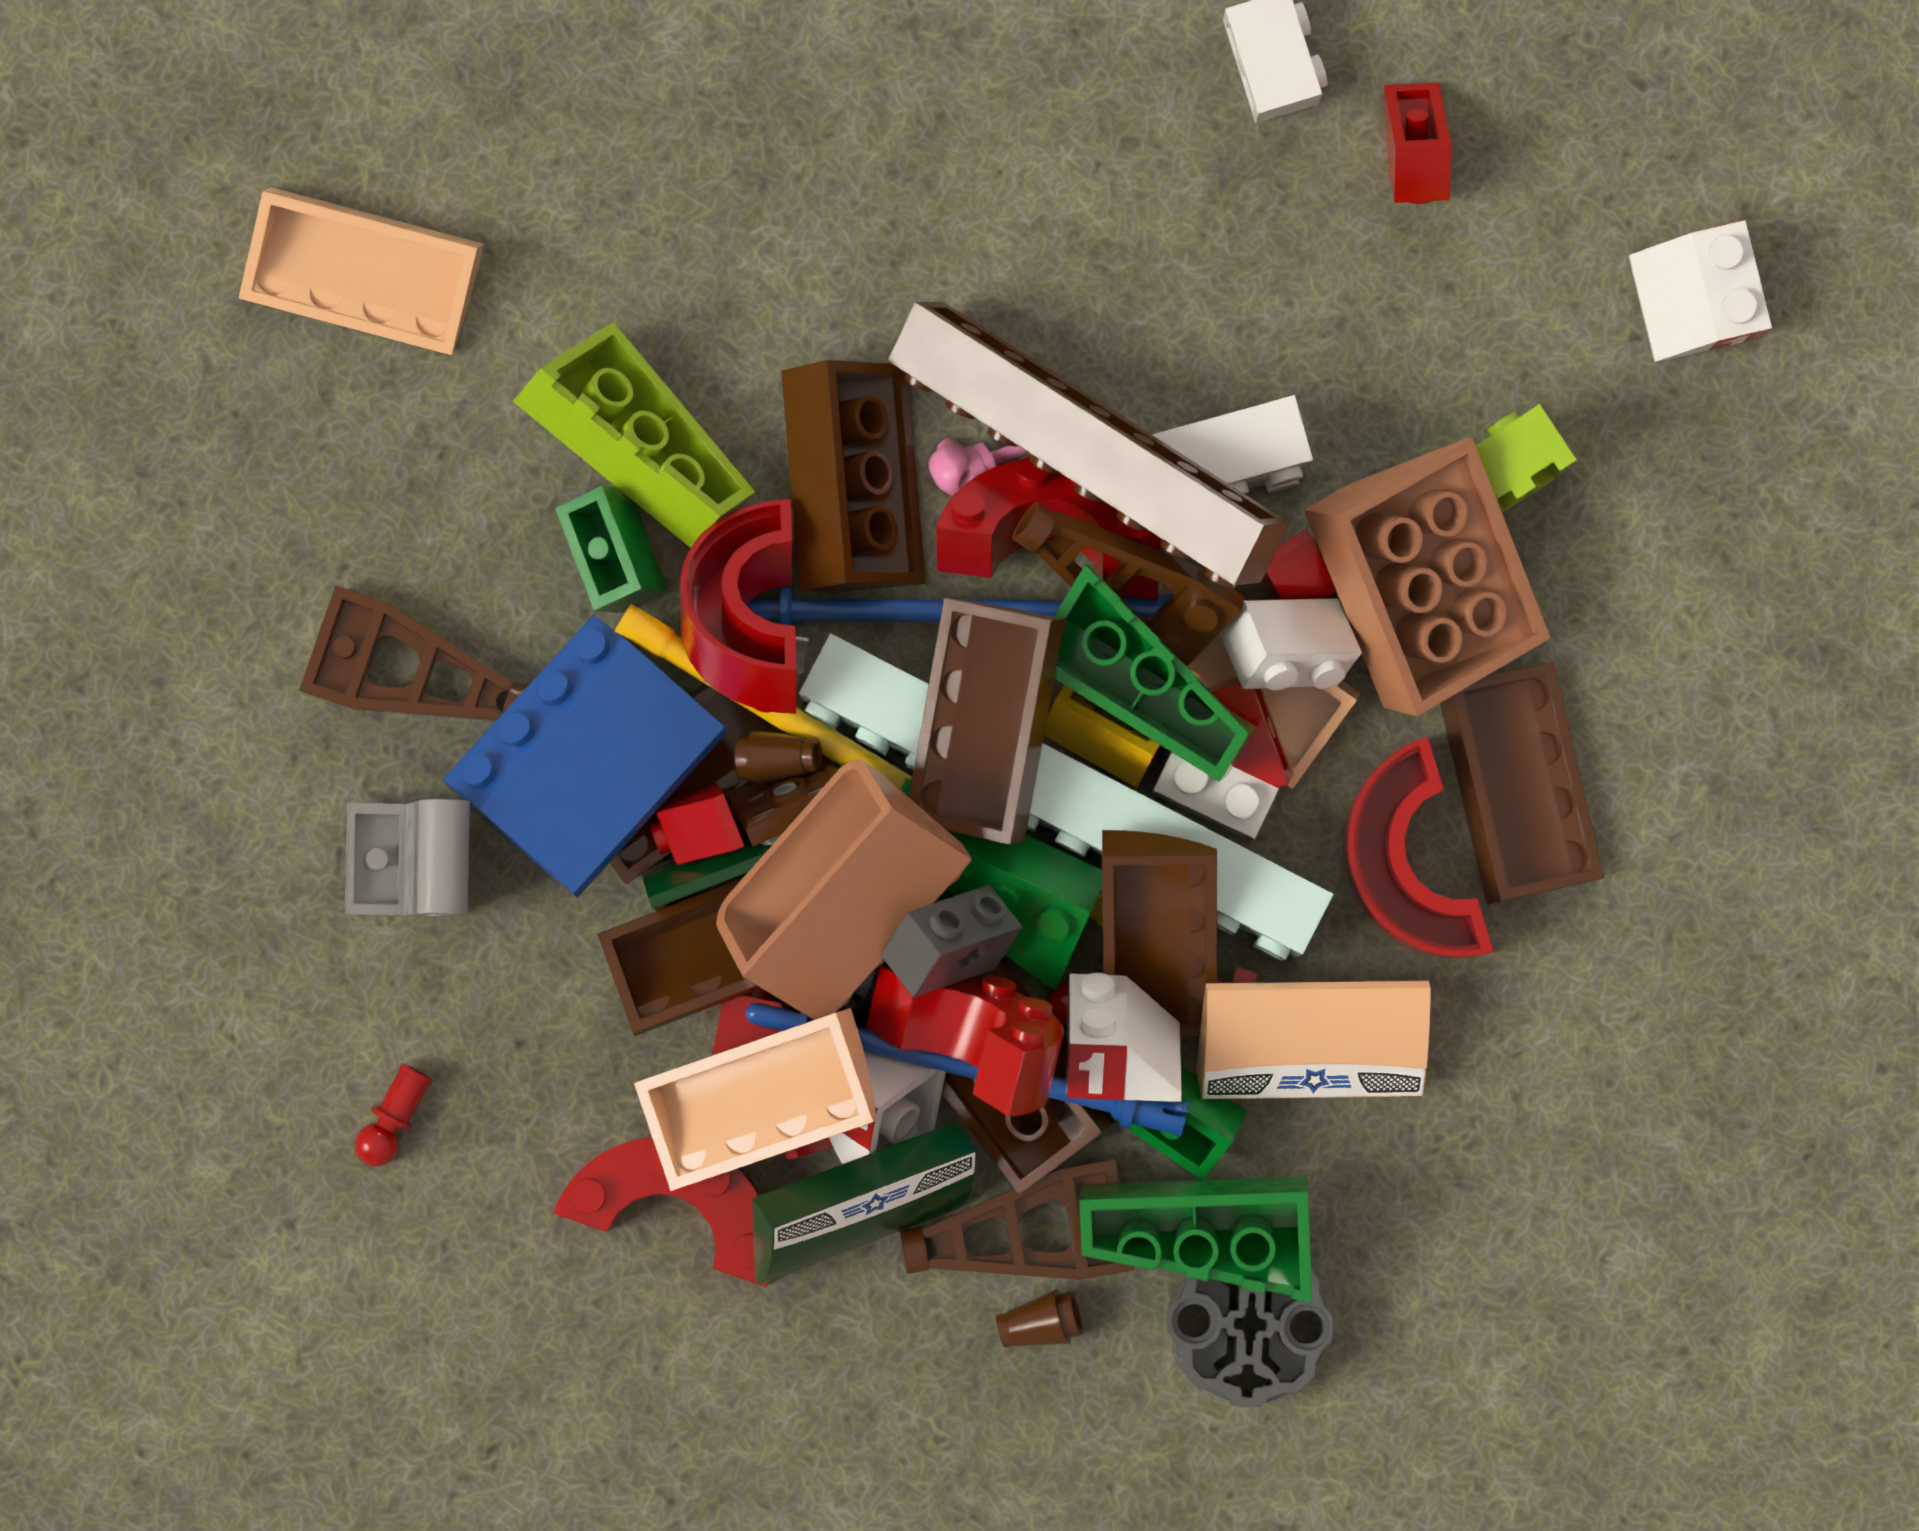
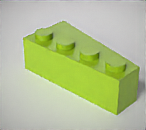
(635, 433)
(1523, 455)

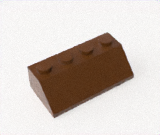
(852, 476)
(1030, 1143)

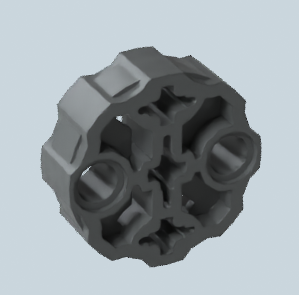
(1201, 1351)

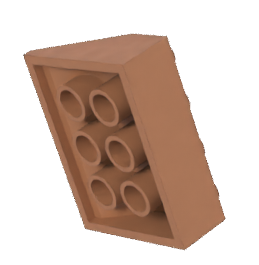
(1428, 576)

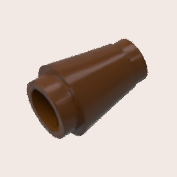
(775, 756)
(1041, 1321)

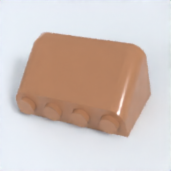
(836, 890)

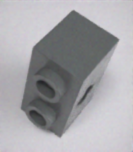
(951, 940)

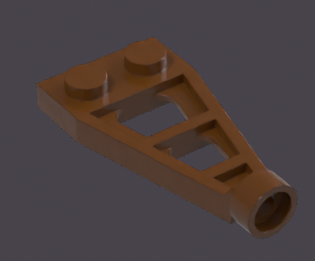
(1183, 623)
(347, 647)
(1060, 1186)

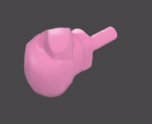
(956, 465)

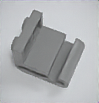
(408, 858)

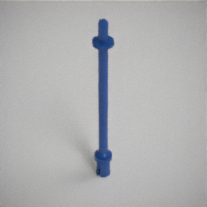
(789, 610)
(1157, 1115)

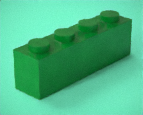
(1138, 679)
(1207, 1229)

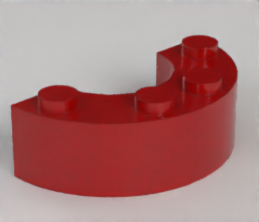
(983, 513)
(720, 634)
(1379, 866)
(983, 1023)
(635, 1171)

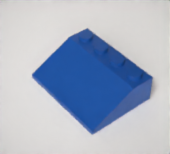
(585, 756)

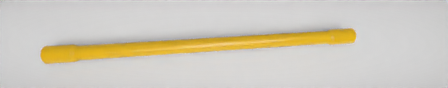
(665, 643)

